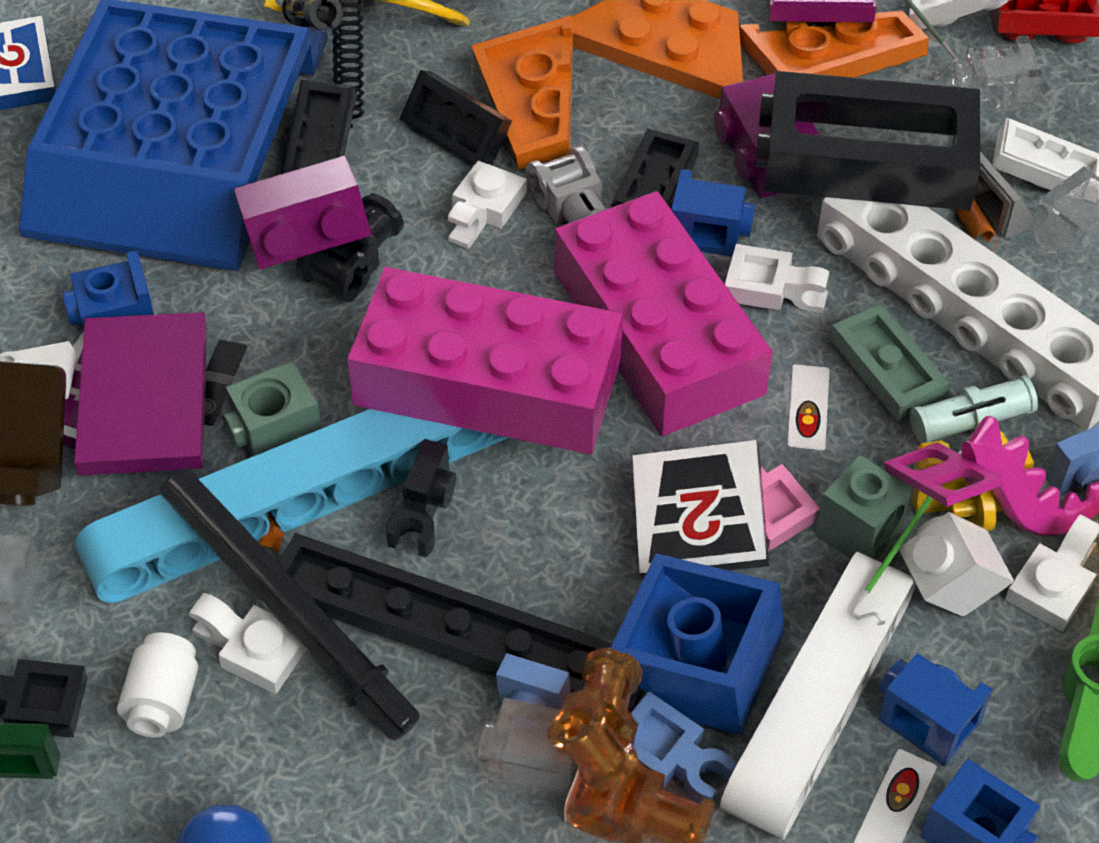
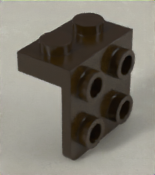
(30, 430)

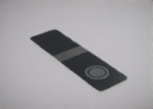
(219, 375)

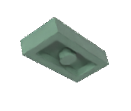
(889, 361)

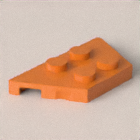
(670, 39)

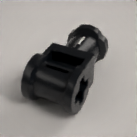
(351, 264)

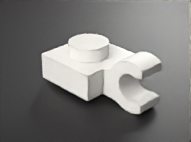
(484, 198)
(767, 277)
(1055, 582)
(252, 646)

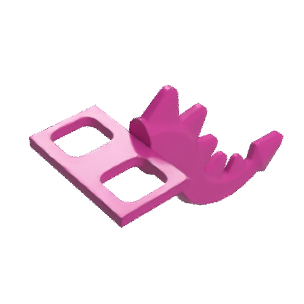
(997, 468)

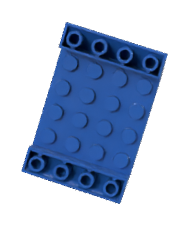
(160, 131)

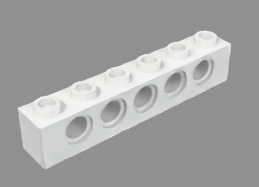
(973, 298)

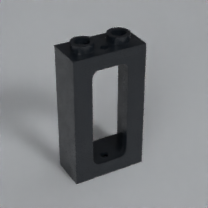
(866, 167)

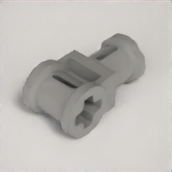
(566, 186)

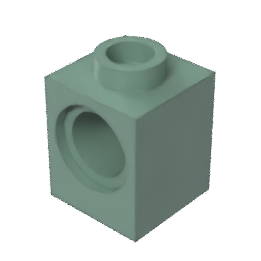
(270, 410)
(862, 509)

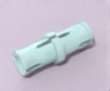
(1009, 400)

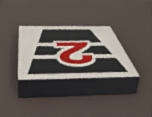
(702, 506)

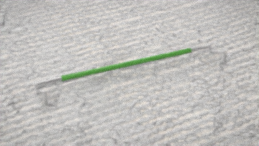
(892, 553)

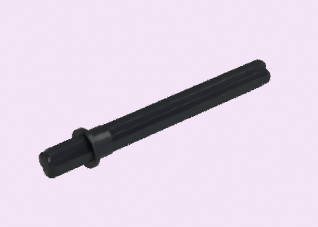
(291, 605)

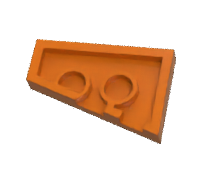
(838, 49)
(532, 85)

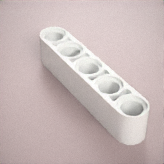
(816, 698)

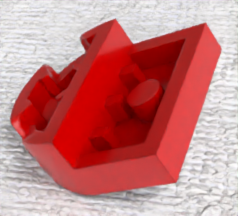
(1066, 19)

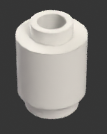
(158, 685)

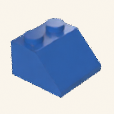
(703, 639)

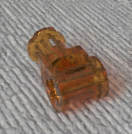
(596, 722)
(641, 809)

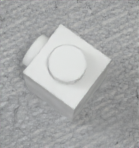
(955, 564)

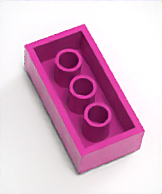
(683, 332)
(486, 359)

